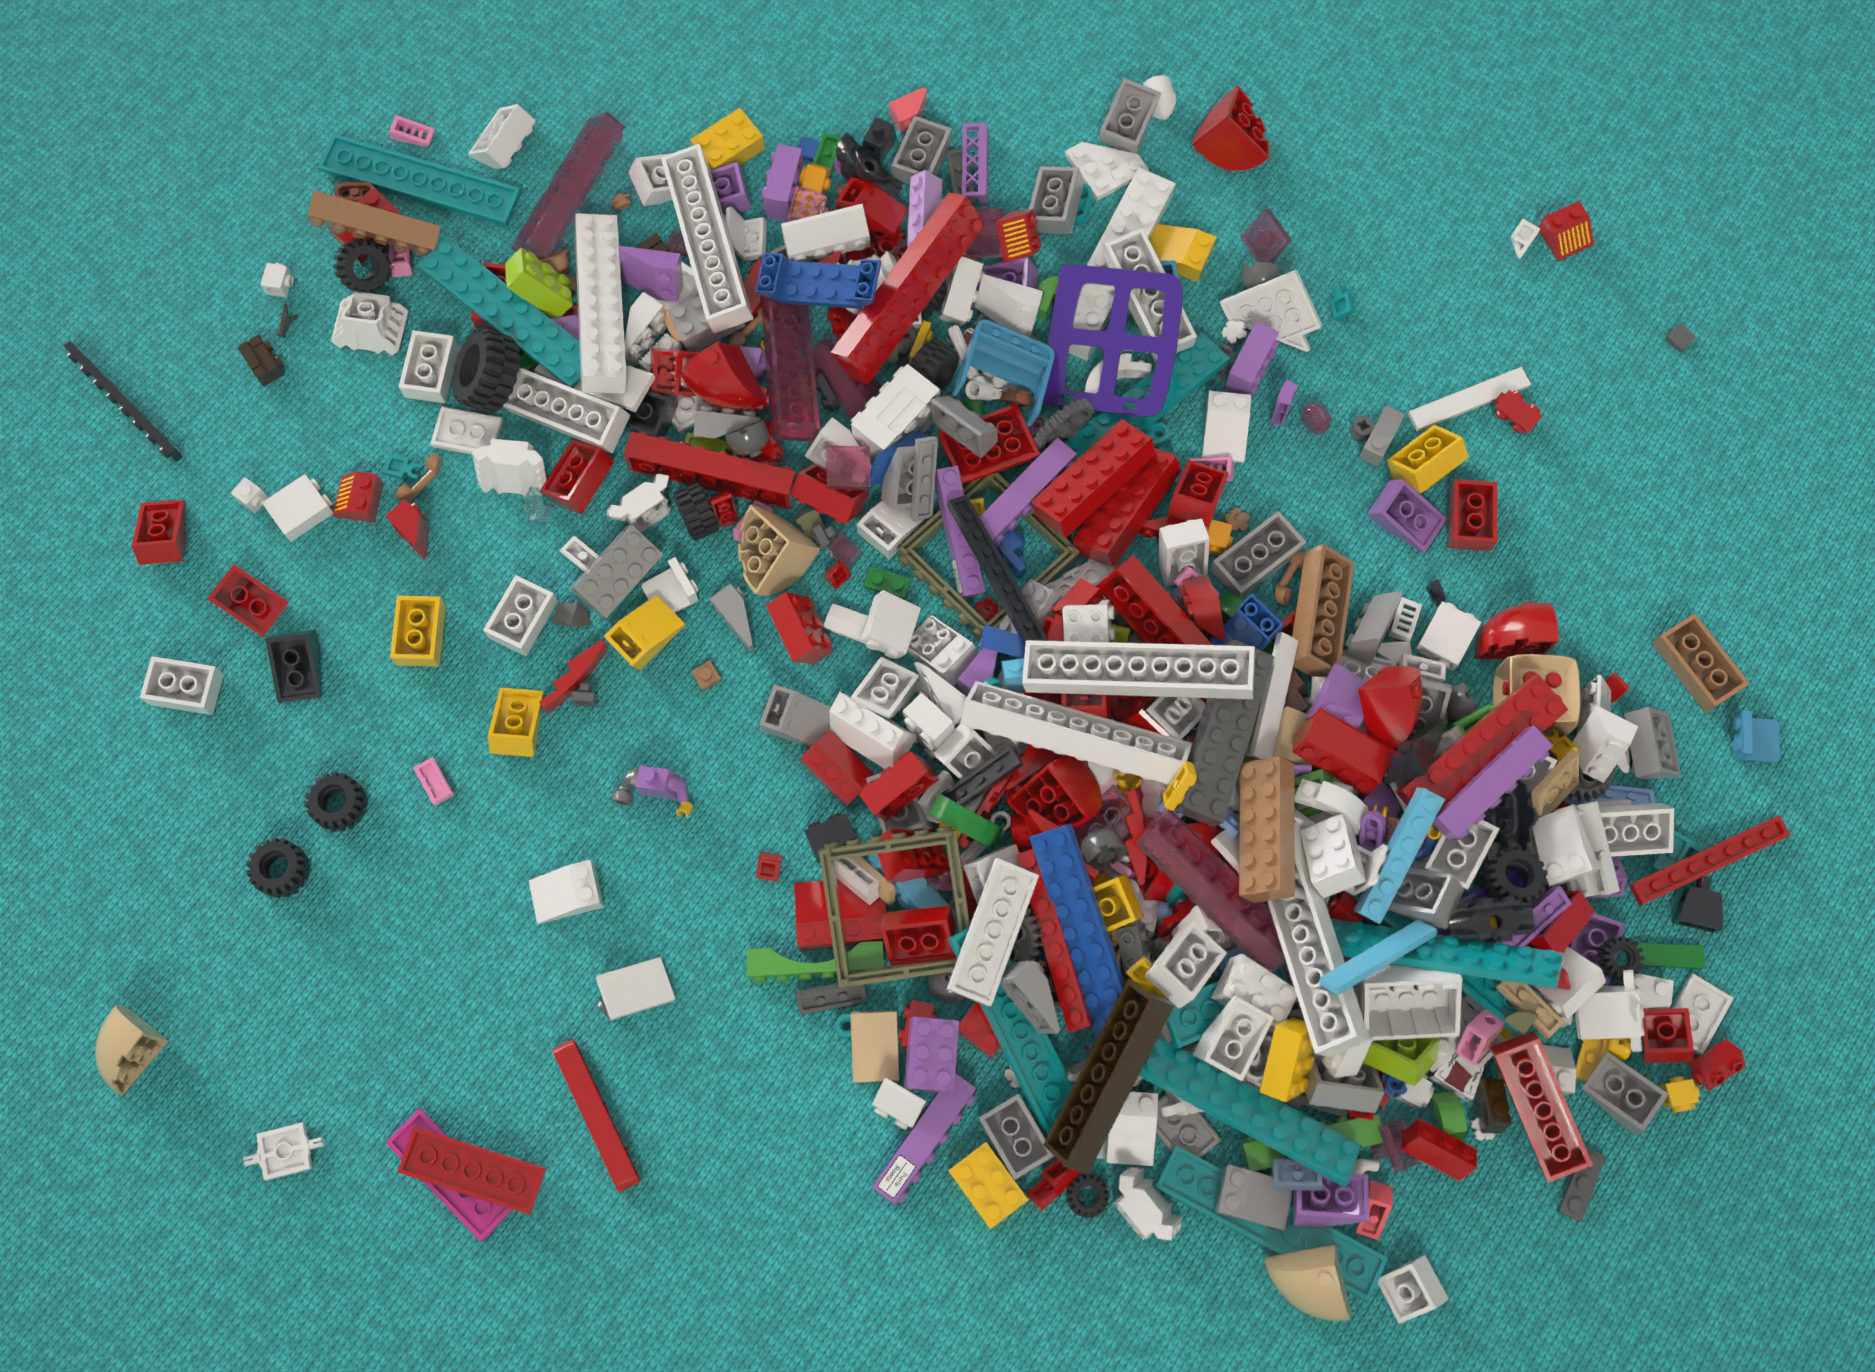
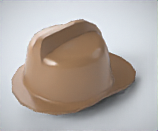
(559, 261)

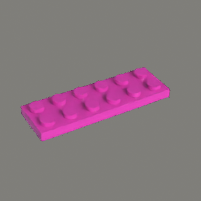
(476, 1214)

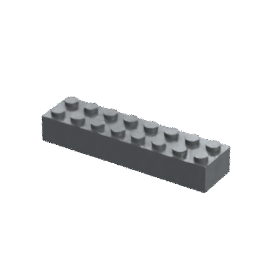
(1221, 748)

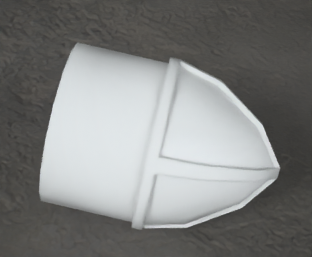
(1167, 98)

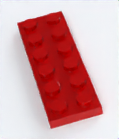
(472, 1170)

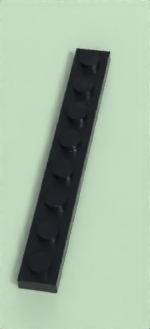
(126, 408)
(996, 570)

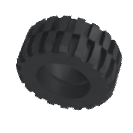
(486, 370)

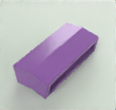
(1283, 403)

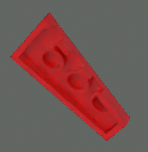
(986, 808)

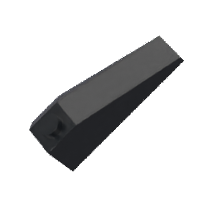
(1416, 752)

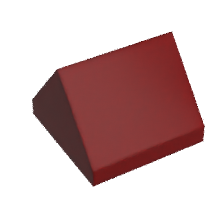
(837, 574)

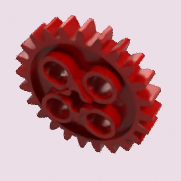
(883, 244)

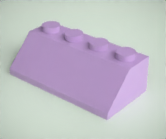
(924, 200)

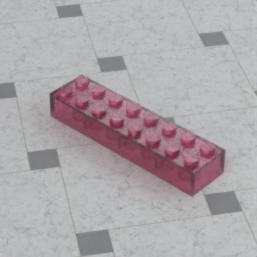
(570, 185)
(790, 371)
(1212, 887)

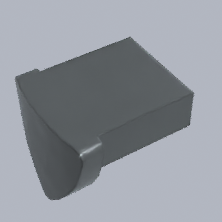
(571, 615)

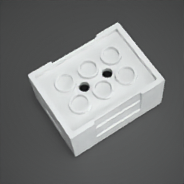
(895, 412)
(1408, 1010)

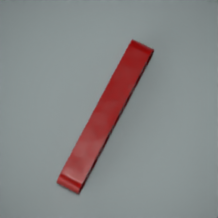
(596, 1115)

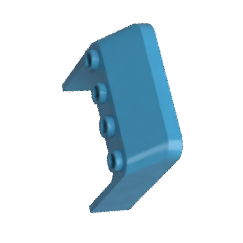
(1010, 358)

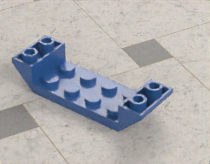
(818, 282)
(1251, 625)

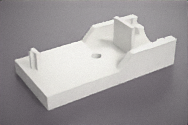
(1604, 880)

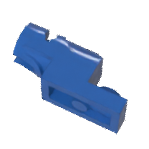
(1009, 548)

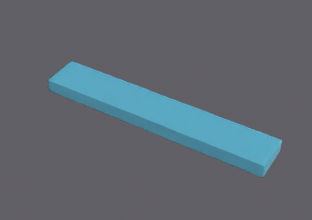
(1377, 957)

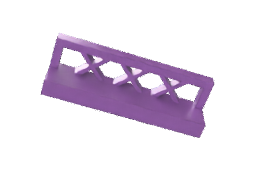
(982, 164)
(1544, 912)

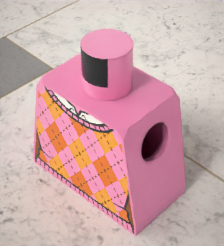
(807, 204)
(1485, 1027)

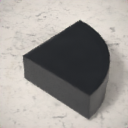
(1436, 592)

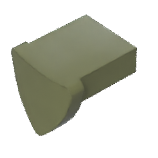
(808, 519)

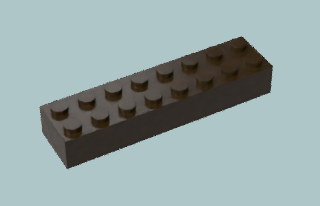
(1108, 1076)

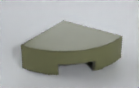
(1521, 1019)

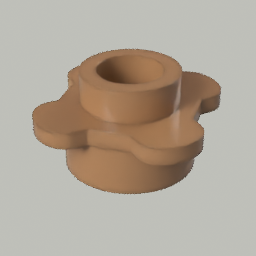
(621, 201)

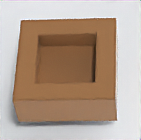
(706, 676)

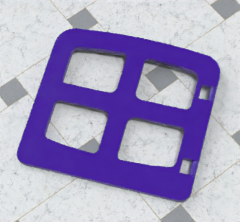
(1115, 338)

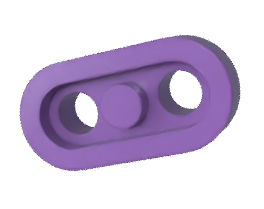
(1371, 830)

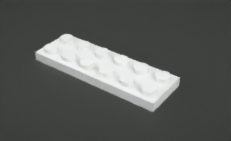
(992, 932)

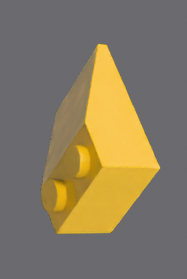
(1186, 246)
(515, 722)

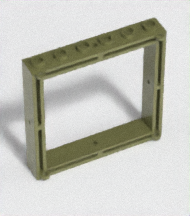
(951, 599)
(877, 845)

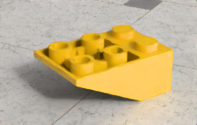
(644, 632)

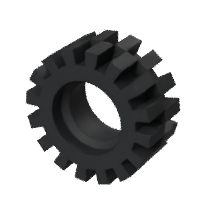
(1631, 952)
(1073, 1196)

